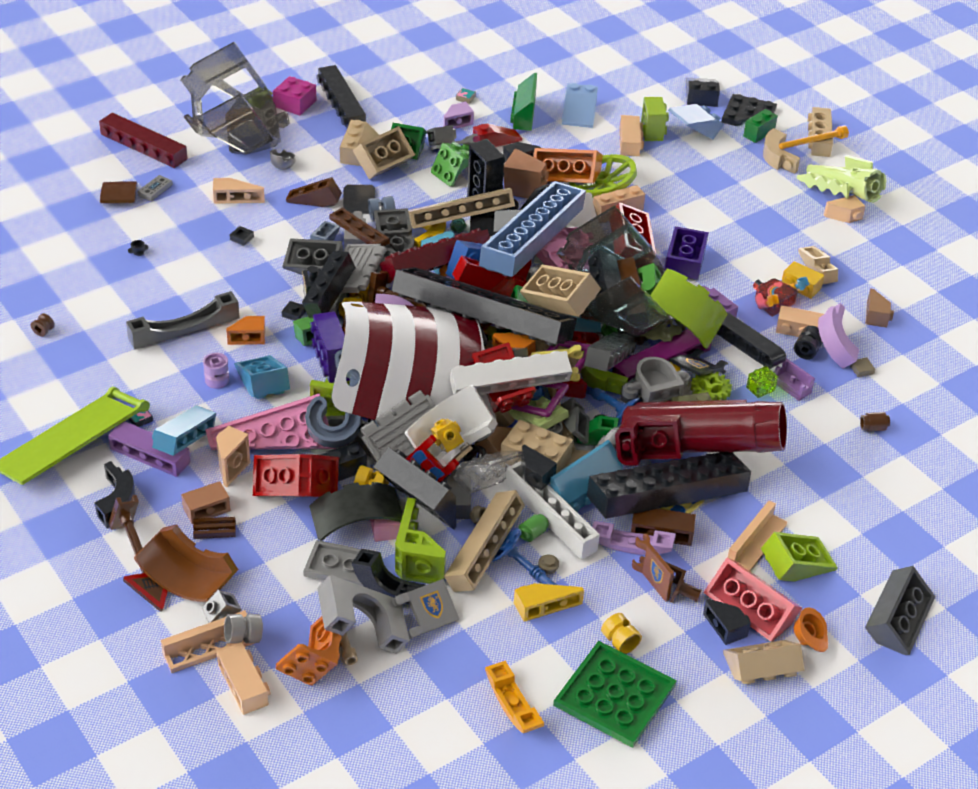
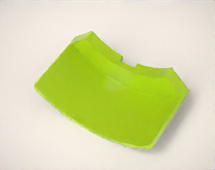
(689, 305)

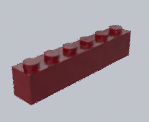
(143, 140)

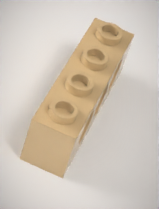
(820, 122)

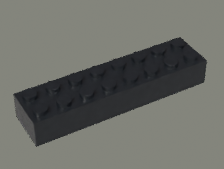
(668, 484)

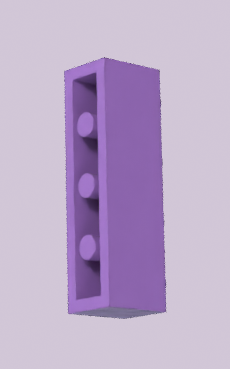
(138, 443)

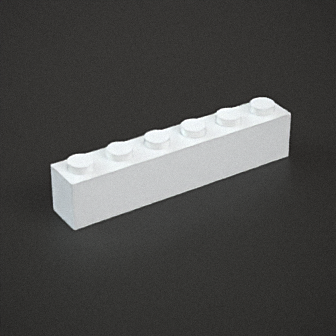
(512, 373)
(560, 515)

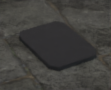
(356, 197)

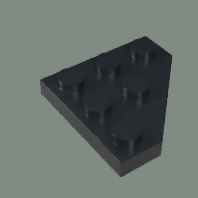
(742, 108)

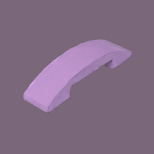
(625, 541)

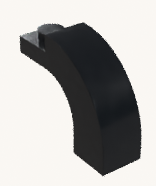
(124, 488)
(374, 575)

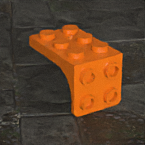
(316, 659)

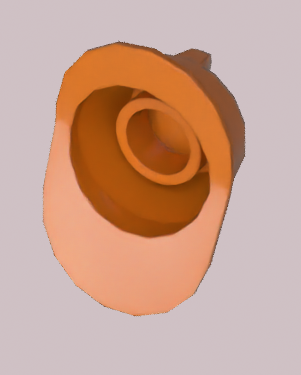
(812, 629)

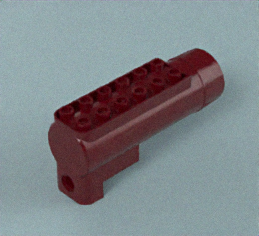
(683, 427)

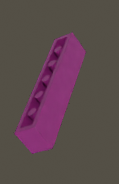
(678, 346)

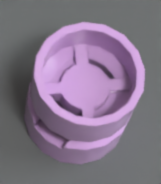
(216, 370)

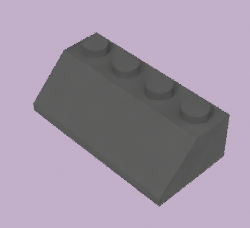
(900, 610)

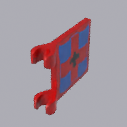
(429, 462)

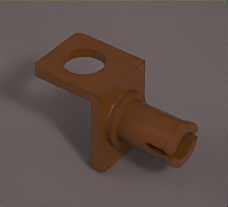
(681, 587)

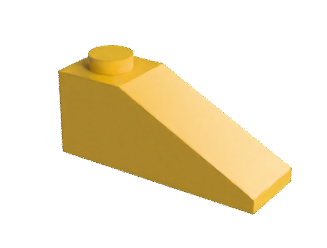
(544, 599)

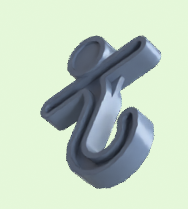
(332, 436)

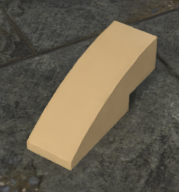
(820, 262)

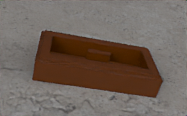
(211, 526)

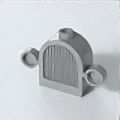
(656, 381)

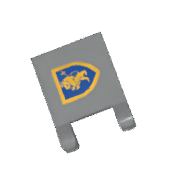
(430, 606)

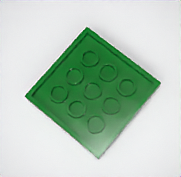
(615, 693)

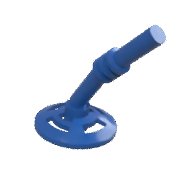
(601, 395)
(509, 548)

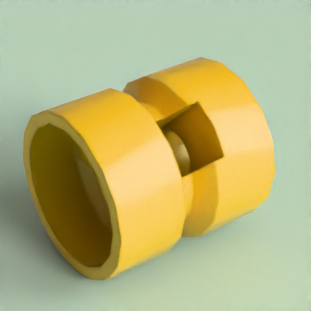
(366, 476)
(621, 633)

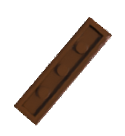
(358, 227)

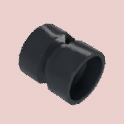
(808, 343)

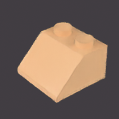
(232, 453)

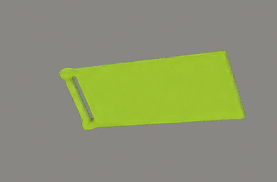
(70, 435)

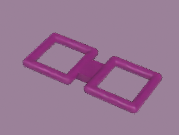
(562, 387)

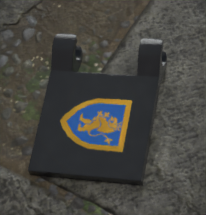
(697, 365)

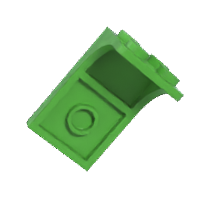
(450, 162)

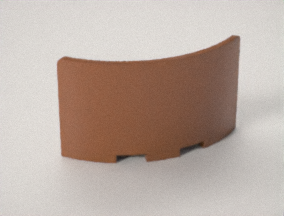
(182, 568)

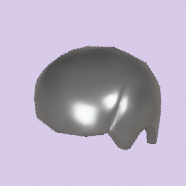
(282, 160)

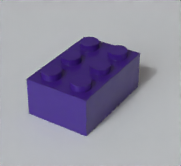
(687, 251)

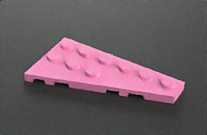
(274, 428)

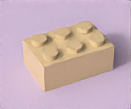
(383, 152)
(541, 440)

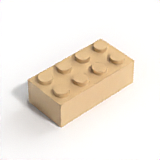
(561, 290)

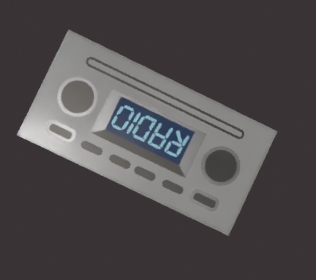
(155, 188)

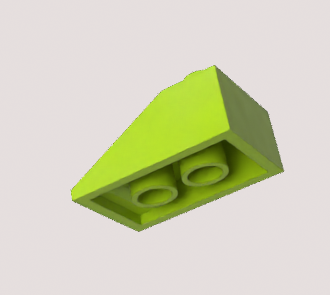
(797, 556)

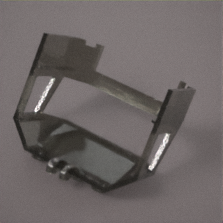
(243, 122)

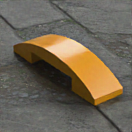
(511, 698)

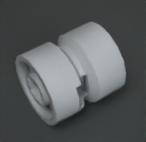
(239, 628)

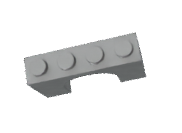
(337, 602)

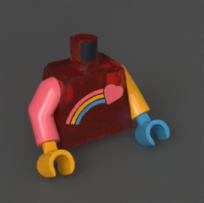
(777, 293)

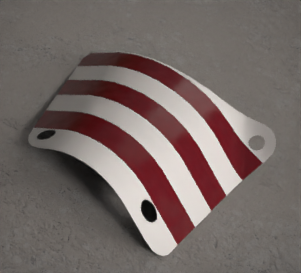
(401, 353)

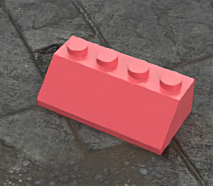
(765, 606)

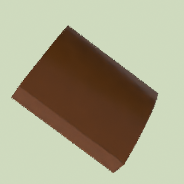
(118, 192)

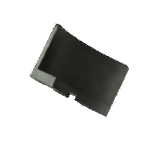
(353, 505)

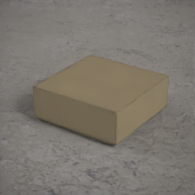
(863, 367)

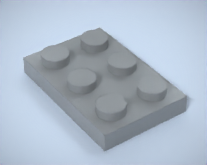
(331, 560)

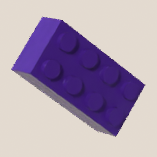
(327, 342)

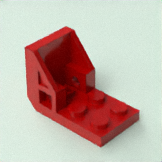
(295, 475)

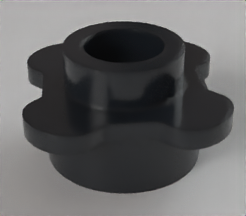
(138, 247)

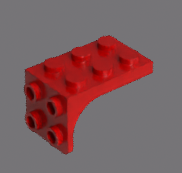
(504, 400)

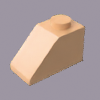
(845, 209)

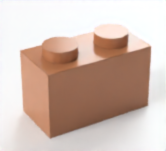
(206, 501)

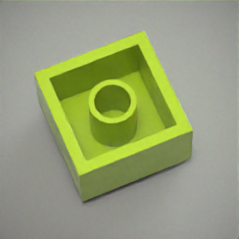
(654, 118)

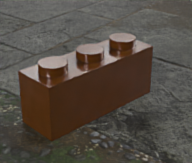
(667, 521)

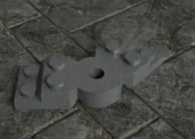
(397, 227)

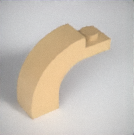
(779, 157)

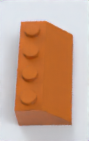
(570, 164)

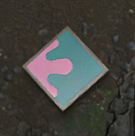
(465, 95)

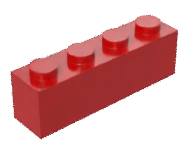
(470, 272)

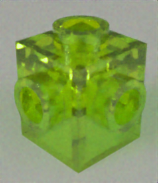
(762, 381)

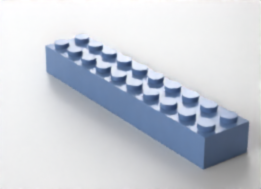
(531, 229)

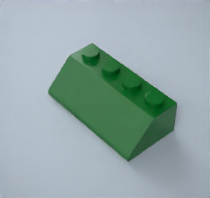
(524, 104)

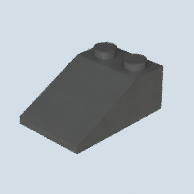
(309, 252)

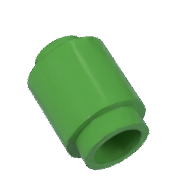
(533, 527)

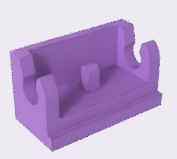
(794, 380)

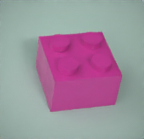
(294, 95)

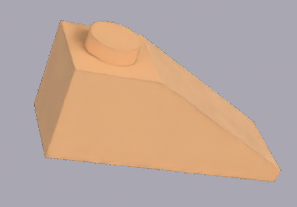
(236, 191)

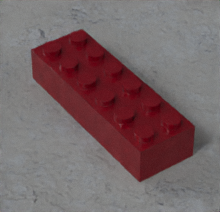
(430, 255)

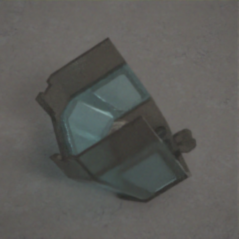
(626, 303)

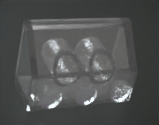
(485, 470)

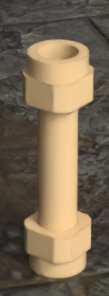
(349, 653)

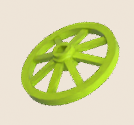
(605, 180)

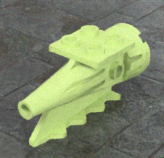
(855, 178)

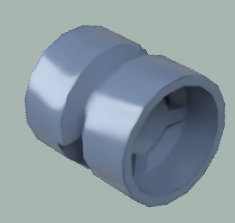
(385, 203)

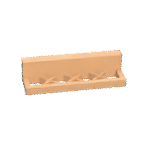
(188, 641)

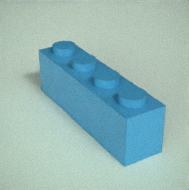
(183, 430)

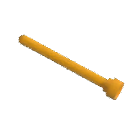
(841, 133)

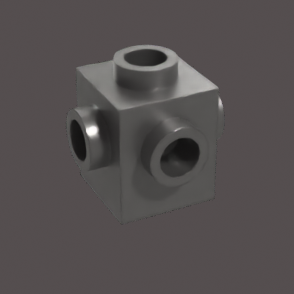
(220, 606)

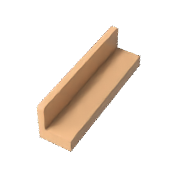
(747, 546)

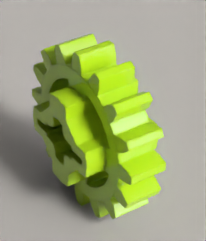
(714, 384)

